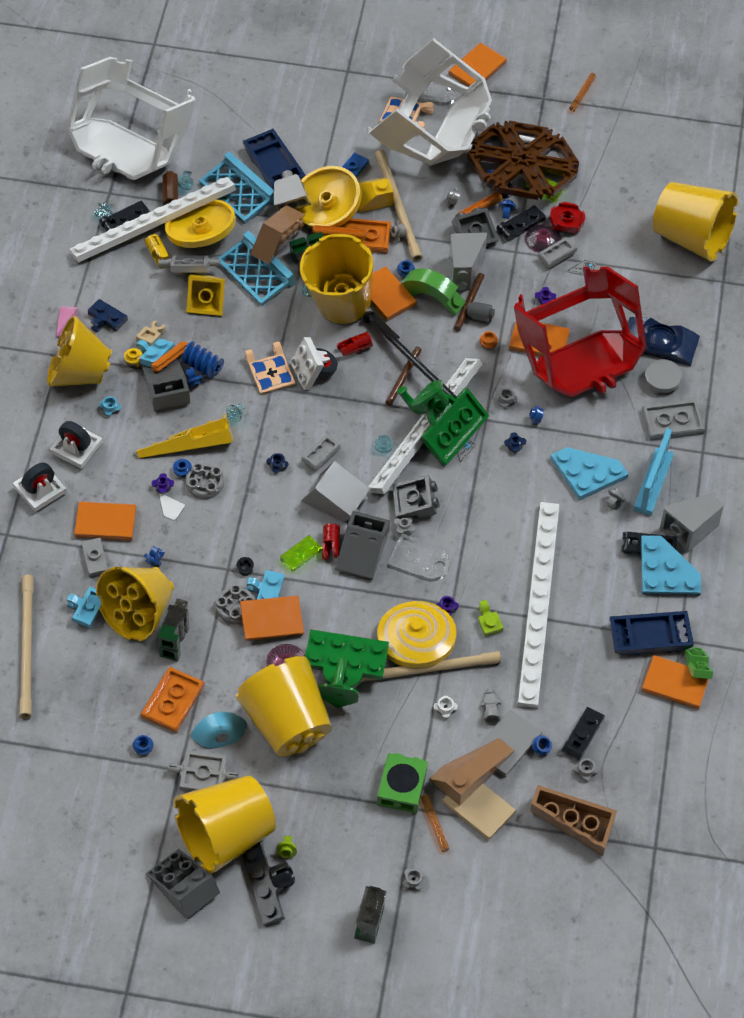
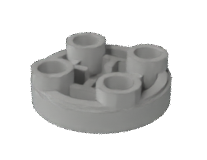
(663, 376)
(204, 480)
(228, 603)

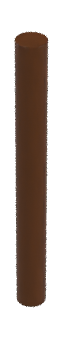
(473, 292)
(402, 378)

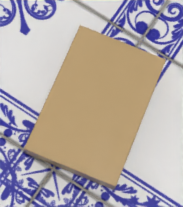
(482, 811)

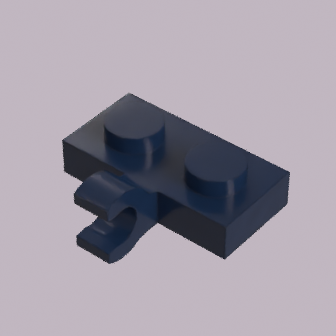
(107, 315)

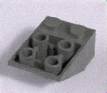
(167, 387)
(363, 545)
(184, 882)

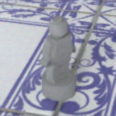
(491, 701)

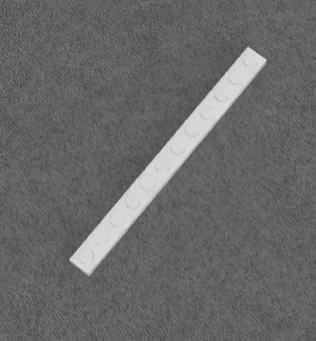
(538, 606)

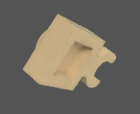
(151, 334)

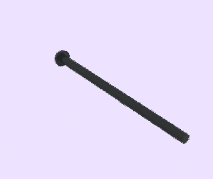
(391, 336)

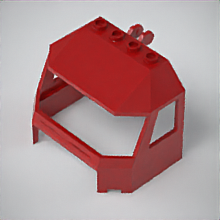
(594, 357)

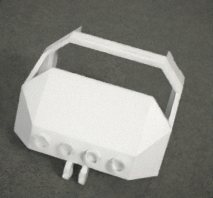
(461, 121)
(113, 144)

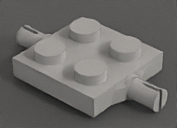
(189, 263)
(202, 770)

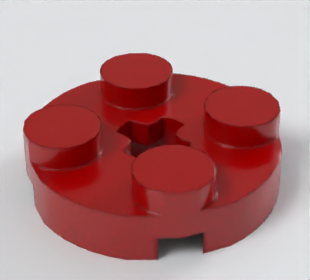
(573, 223)

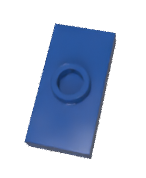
(356, 164)

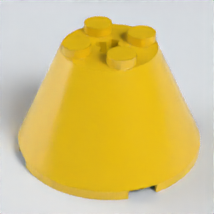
(80, 357)
(133, 600)

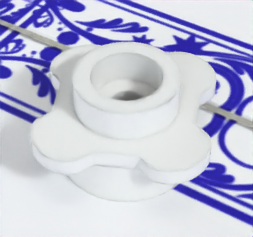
(445, 701)

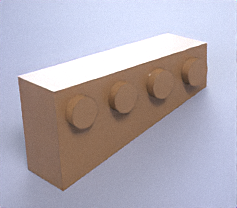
(276, 233)
(576, 817)

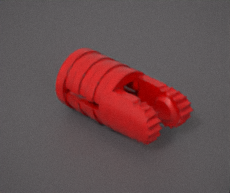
(355, 344)
(331, 540)

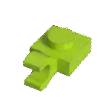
(489, 622)

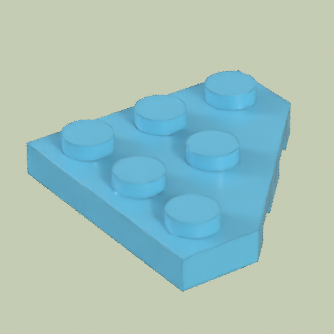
(587, 471)
(666, 569)

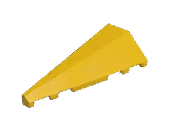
(205, 435)

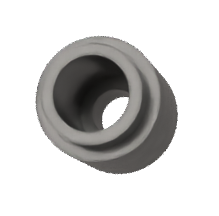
(480, 312)

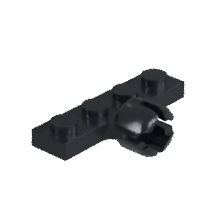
(267, 883)

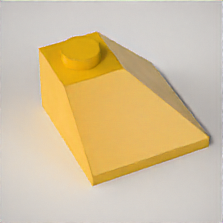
(375, 194)
(205, 295)

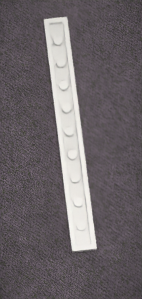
(152, 219)
(412, 441)

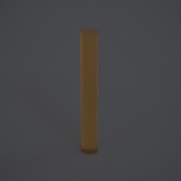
(582, 92)
(435, 823)

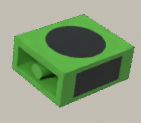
(402, 782)

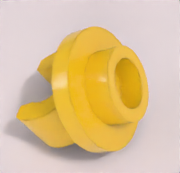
(132, 356)

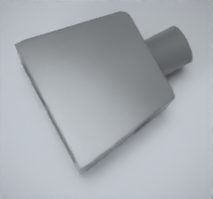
(290, 192)

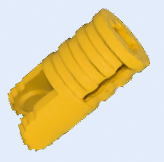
(156, 248)

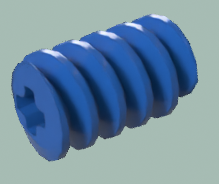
(202, 360)

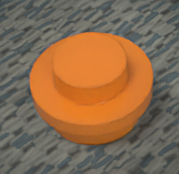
(488, 340)

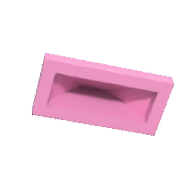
(64, 315)

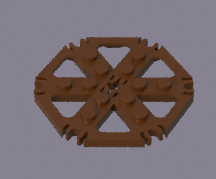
(531, 167)

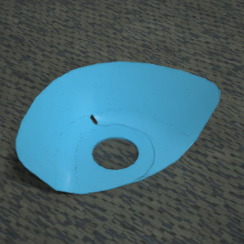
(209, 728)

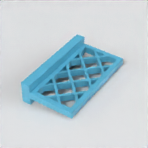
(250, 180)
(276, 267)
(655, 477)

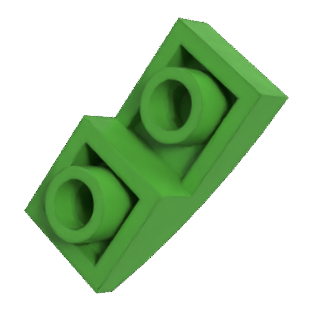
(697, 663)

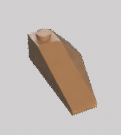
(467, 773)

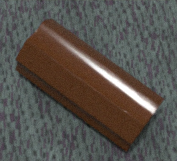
(170, 187)

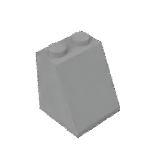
(466, 257)
(336, 492)
(692, 520)

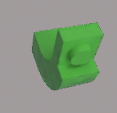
(436, 285)

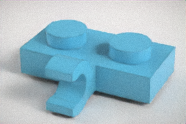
(154, 352)
(269, 587)
(86, 608)

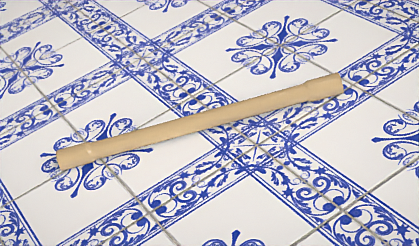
(412, 244)
(482, 659)
(25, 706)

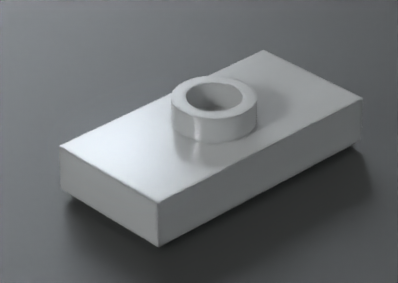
(557, 252)
(321, 452)
(94, 556)

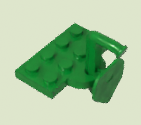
(450, 418)
(344, 659)

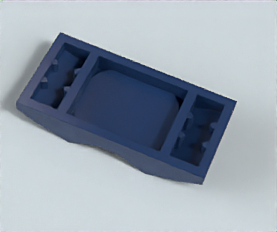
(271, 156)
(666, 341)
(651, 633)

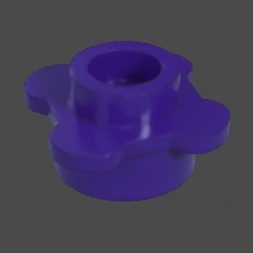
(545, 295)
(162, 488)
(449, 601)

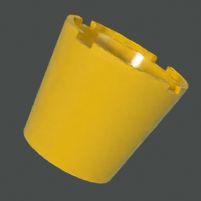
(696, 218)
(339, 277)
(286, 706)
(224, 820)

